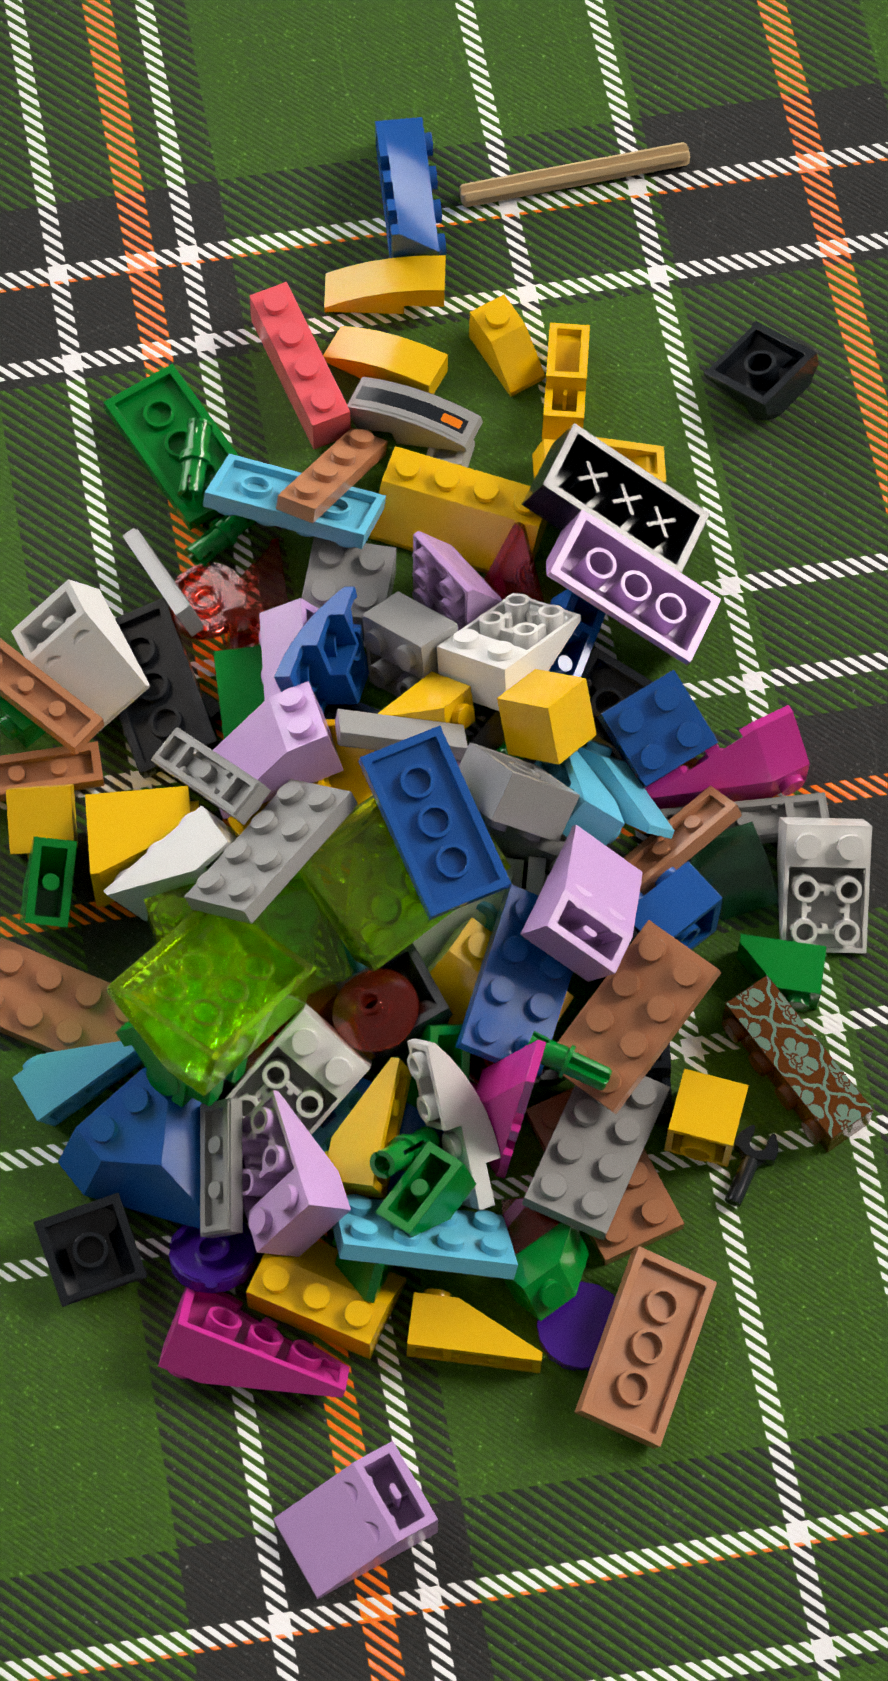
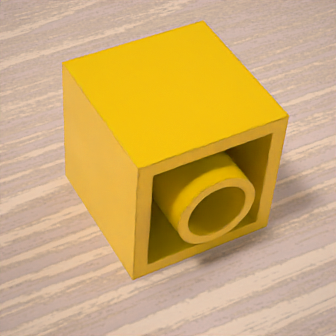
(546, 716)
(40, 813)
(706, 1117)

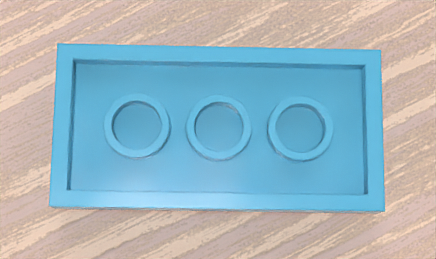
(252, 490)
(464, 1244)

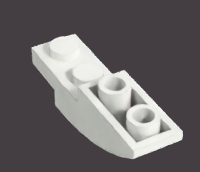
(452, 1105)

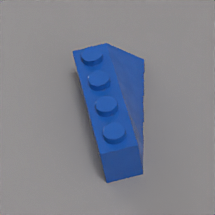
(408, 188)

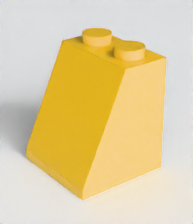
(126, 825)

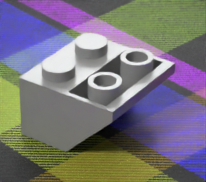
(403, 642)

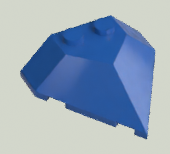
(141, 1150)

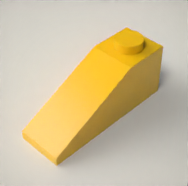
(369, 1129)
(458, 1333)

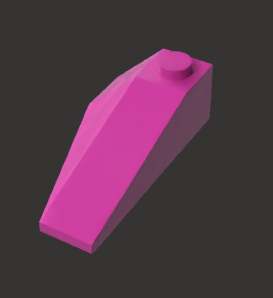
(757, 766)
(505, 1096)
(226, 1347)

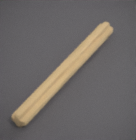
(574, 174)

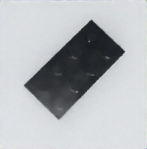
(173, 692)

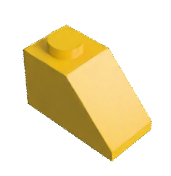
(505, 345)
(435, 700)

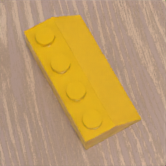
(452, 505)

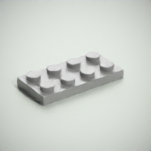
(270, 850)
(594, 1158)

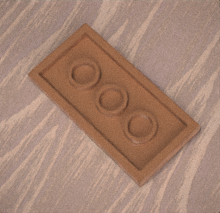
(53, 1002)
(638, 1011)
(645, 1208)
(646, 1347)

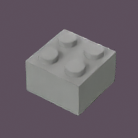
(336, 567)
(517, 794)

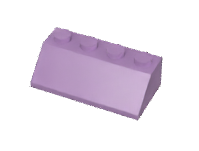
(632, 586)

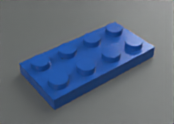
(434, 822)
(516, 987)

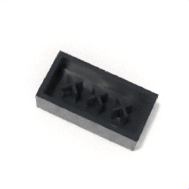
(596, 478)

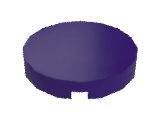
(212, 1263)
(575, 1328)

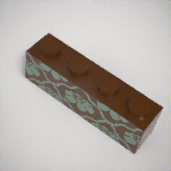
(796, 1064)

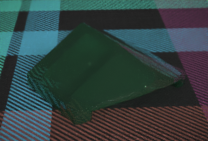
(738, 871)

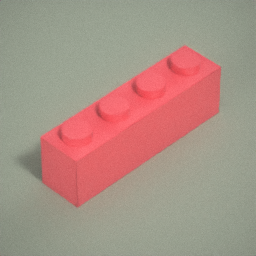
(300, 365)

